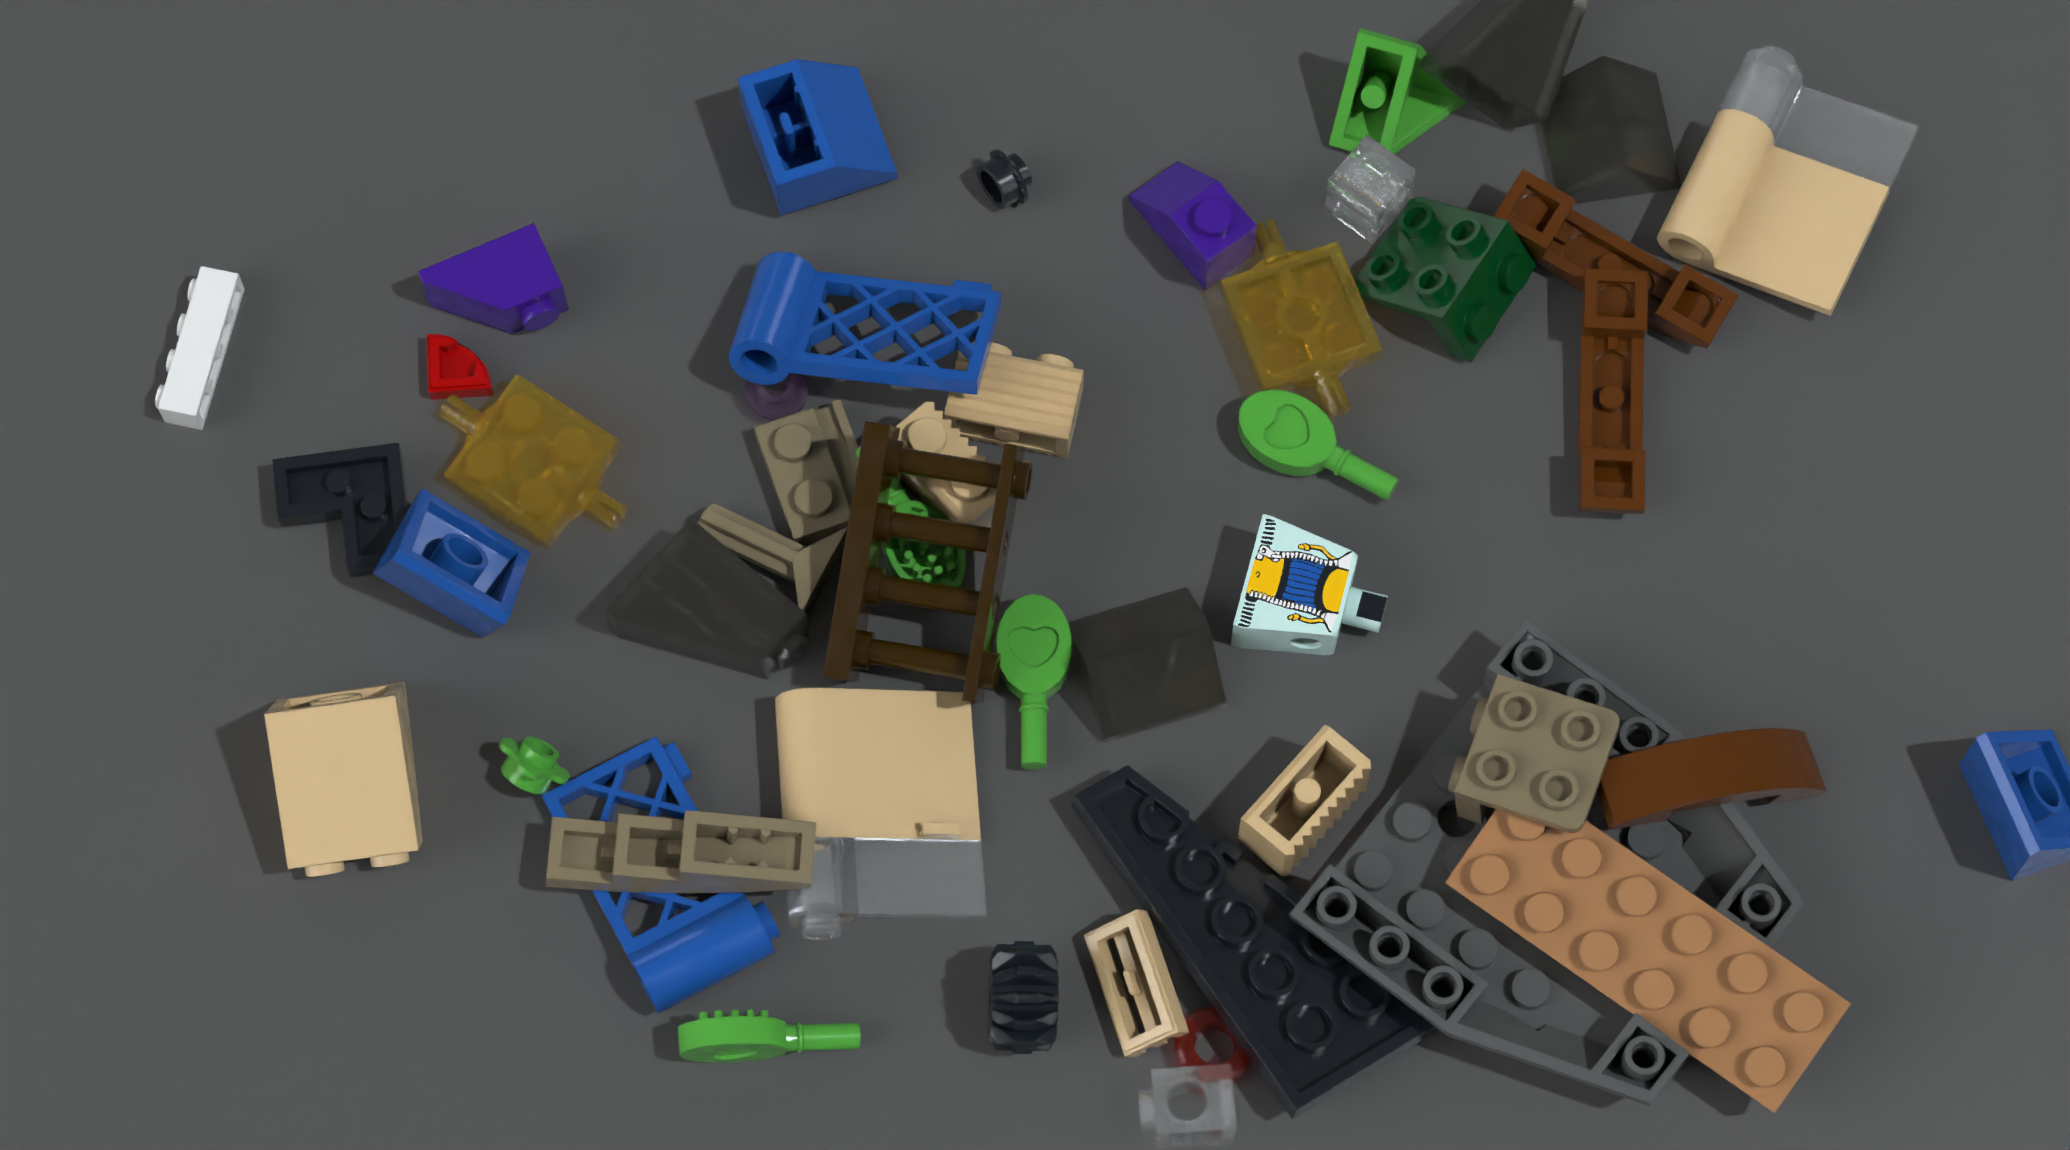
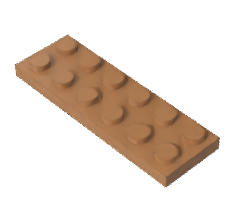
(1653, 950)

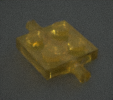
(1301, 318)
(533, 461)

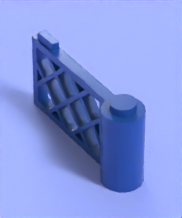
(789, 301)
(706, 939)

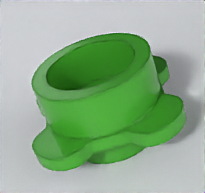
(532, 764)

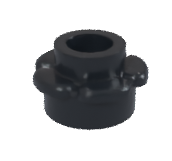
(1004, 179)

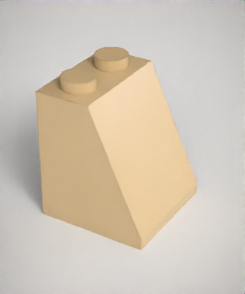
(345, 778)

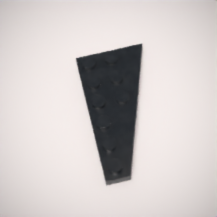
(1279, 989)

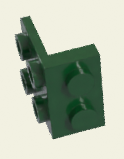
(1448, 269)

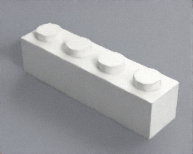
(200, 347)

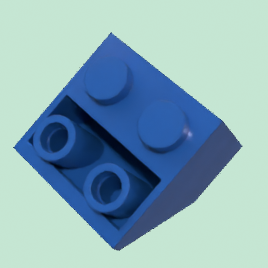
(814, 132)

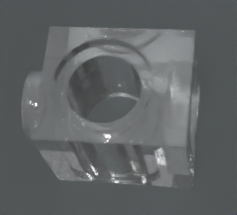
(1369, 189)
(1211, 1085)

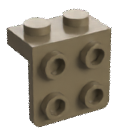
(1533, 756)

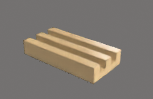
(1150, 992)

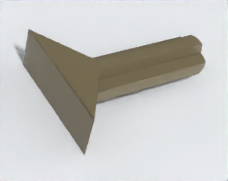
(802, 565)

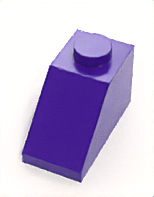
(1197, 222)
(499, 283)

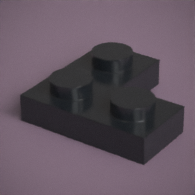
(352, 485)

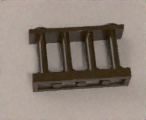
(866, 585)

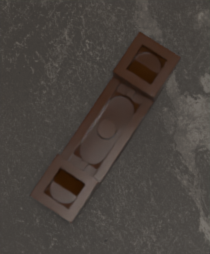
(1566, 242)
(1612, 391)
(1708, 772)

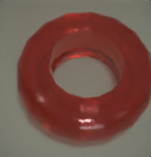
(1198, 1023)

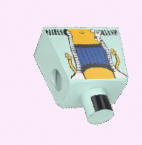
(1301, 593)

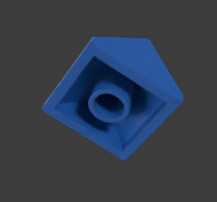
(454, 565)
(2022, 796)

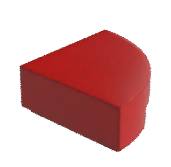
(455, 370)

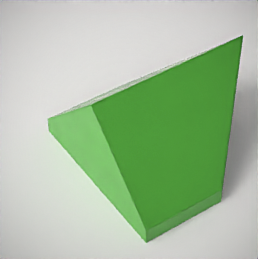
(1389, 95)

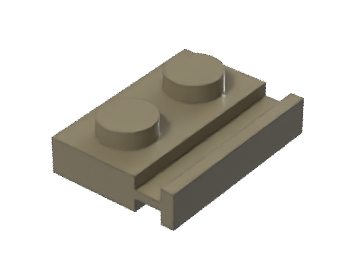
(811, 469)

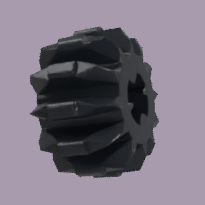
(1023, 997)

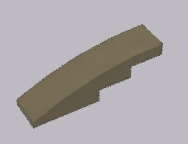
(681, 855)

